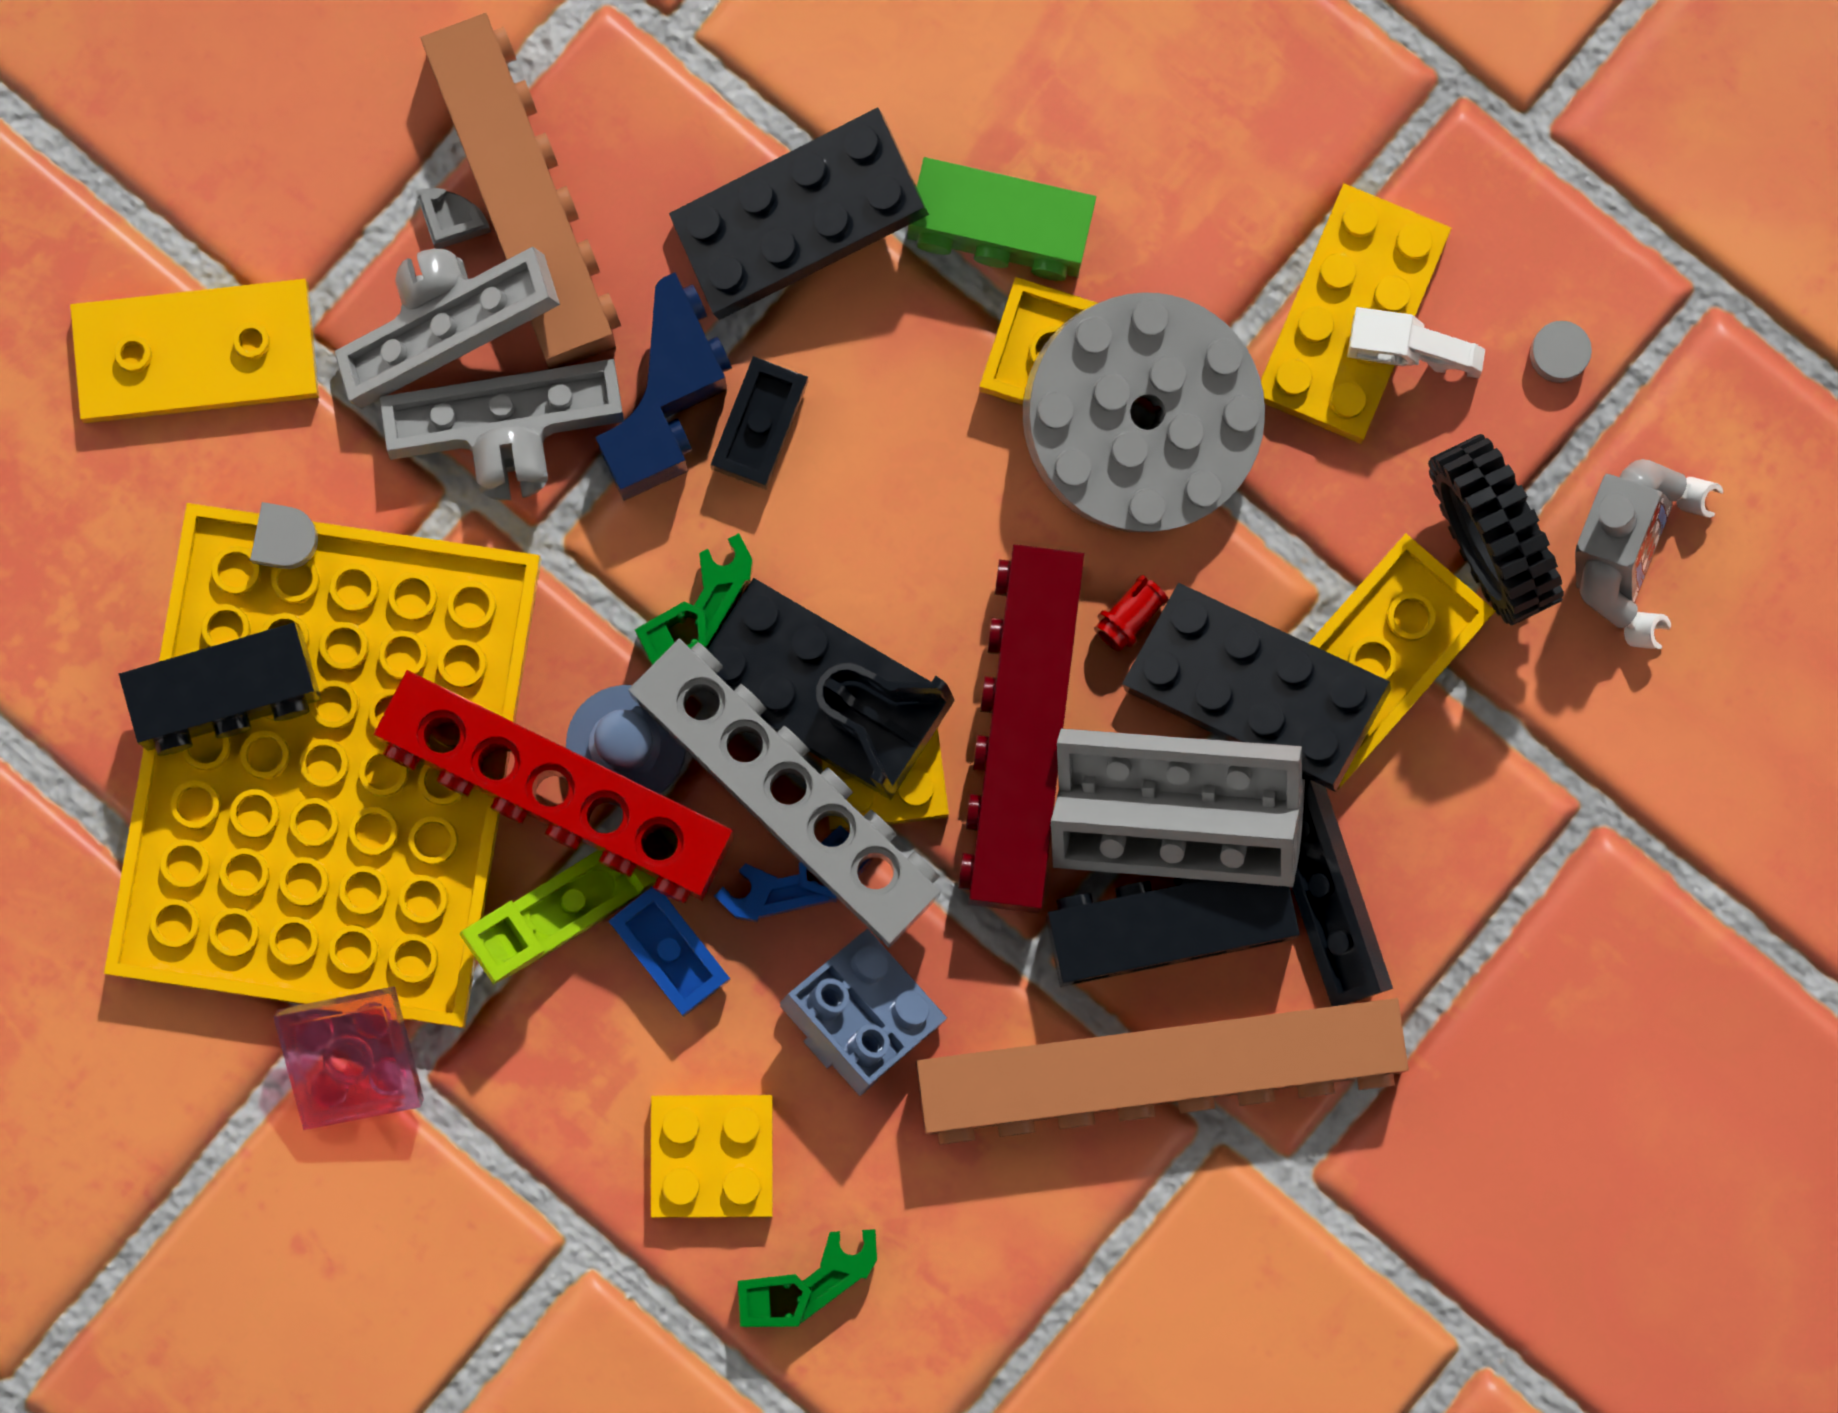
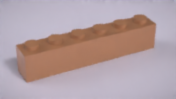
(516, 183)

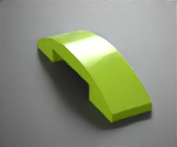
(558, 910)

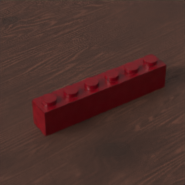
(1025, 724)

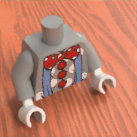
(1623, 538)

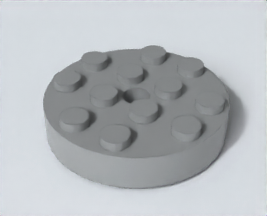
(1083, 425)

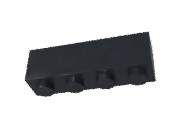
(1165, 926)

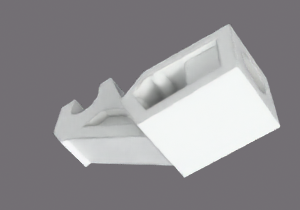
(1404, 341)

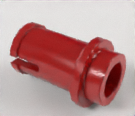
(1130, 614)

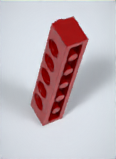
(423, 705)

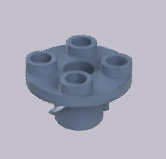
(625, 739)

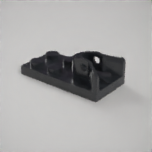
(830, 688)

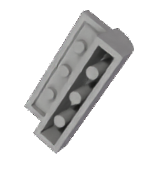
(1178, 807)

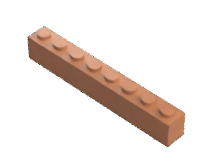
(1162, 1067)

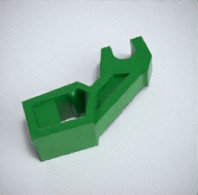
(719, 594)
(834, 1276)

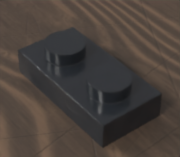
(759, 423)

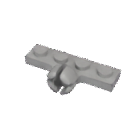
(444, 319)

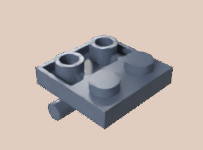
(862, 1012)

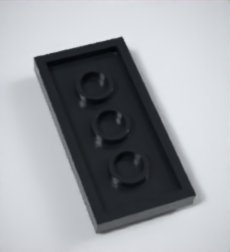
(798, 213)
(1256, 684)

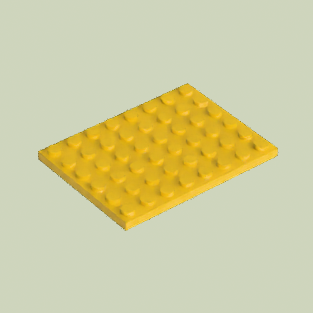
(297, 848)

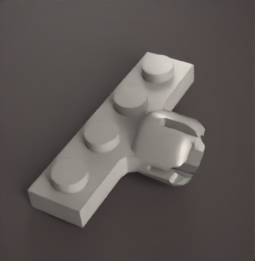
(503, 420)

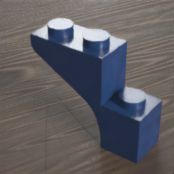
(681, 374)

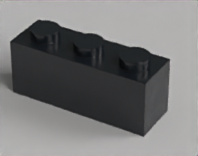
(220, 689)

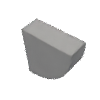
(450, 217)

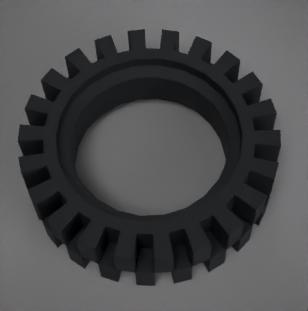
(1496, 529)

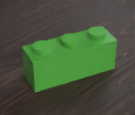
(1002, 219)

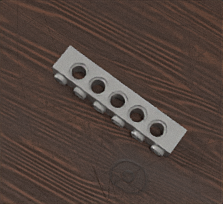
(664, 695)

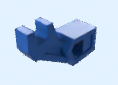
(777, 896)

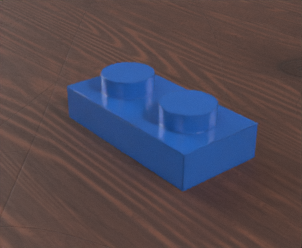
(669, 950)

